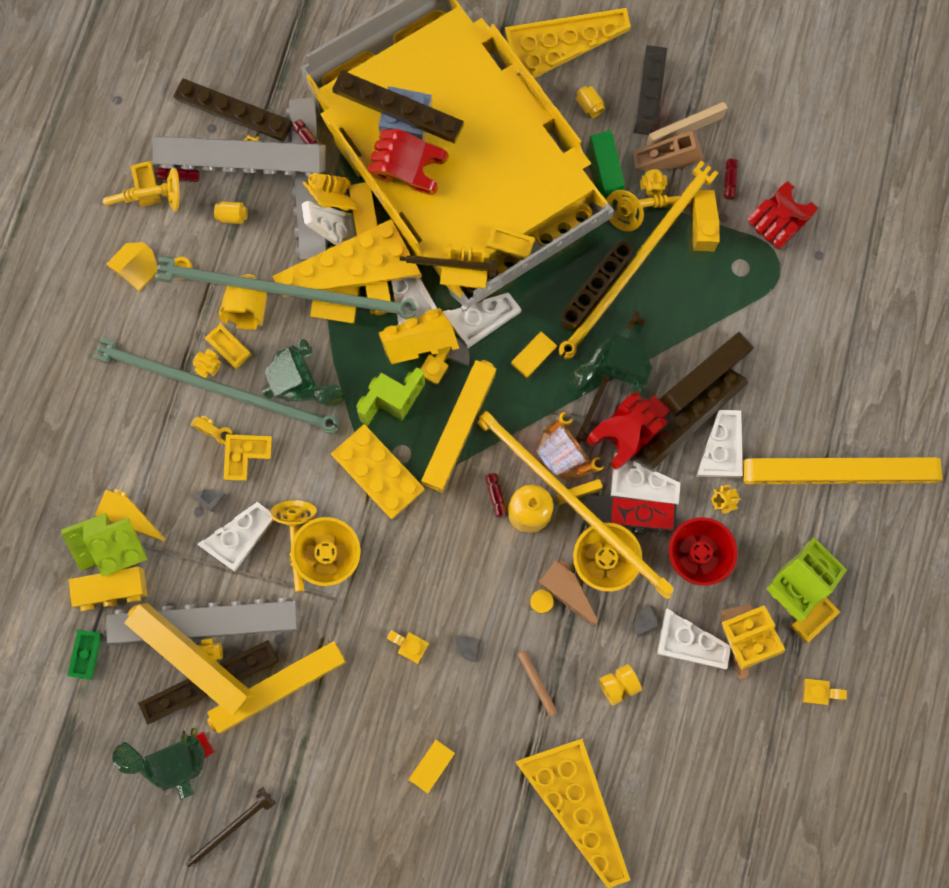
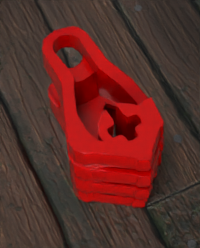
(404, 157)
(781, 216)
(628, 428)

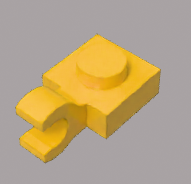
(434, 367)
(206, 426)
(410, 647)
(819, 693)

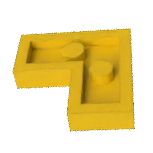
(240, 449)

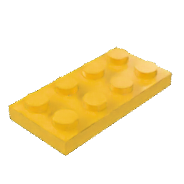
(377, 472)

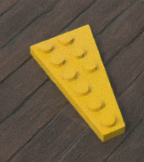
(556, 41)
(355, 262)
(573, 795)

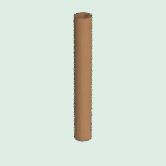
(537, 683)

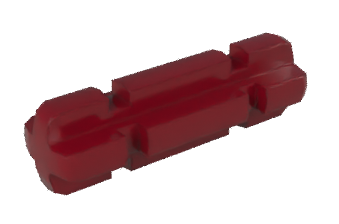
(304, 132)
(183, 174)
(731, 179)
(496, 495)

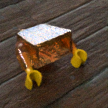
(562, 452)

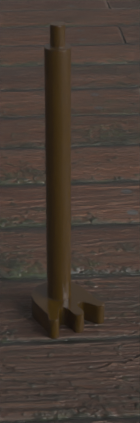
(491, 267)
(264, 801)

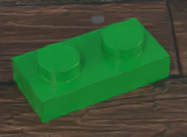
(85, 654)

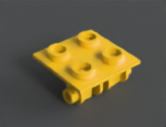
(330, 191)
(465, 277)

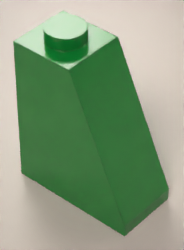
(605, 163)

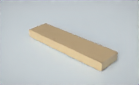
(690, 123)

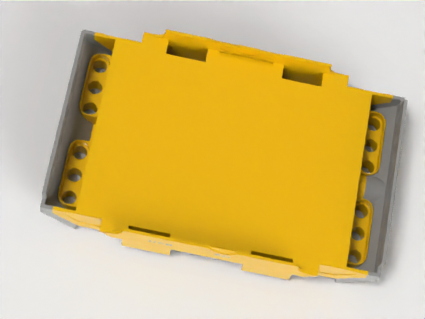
(504, 159)

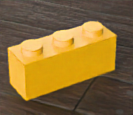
(108, 590)

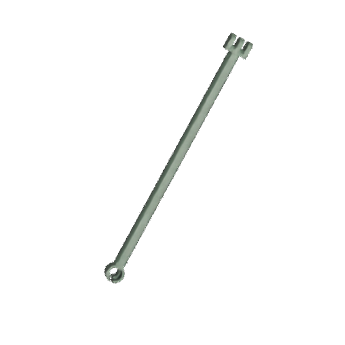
(280, 288)
(213, 386)

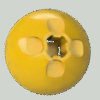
(335, 542)
(617, 571)

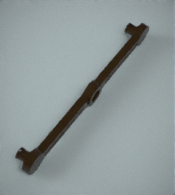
(582, 436)

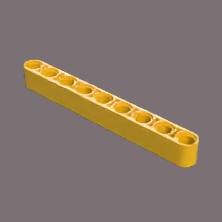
(842, 470)

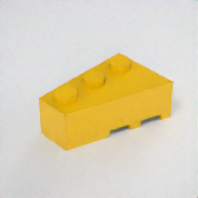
(418, 336)

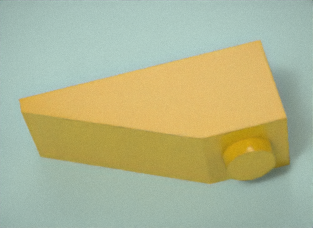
(705, 221)
(120, 507)

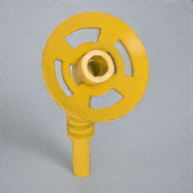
(168, 189)
(630, 207)
(294, 520)

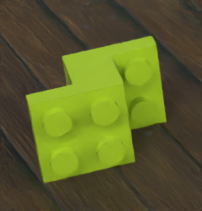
(390, 396)
(104, 544)
(806, 579)

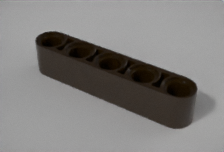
(601, 277)
(707, 373)

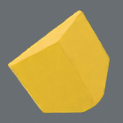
(134, 264)

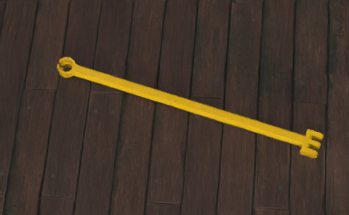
(637, 260)
(487, 421)

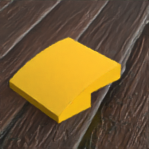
(336, 311)
(753, 637)

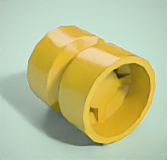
(620, 684)

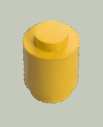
(590, 101)
(230, 212)

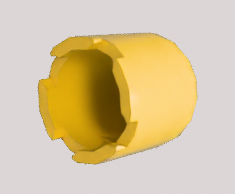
(243, 306)
(530, 509)

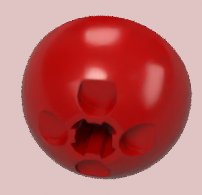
(713, 546)

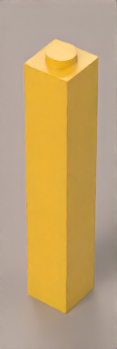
(365, 220)
(459, 426)
(188, 658)
(280, 686)

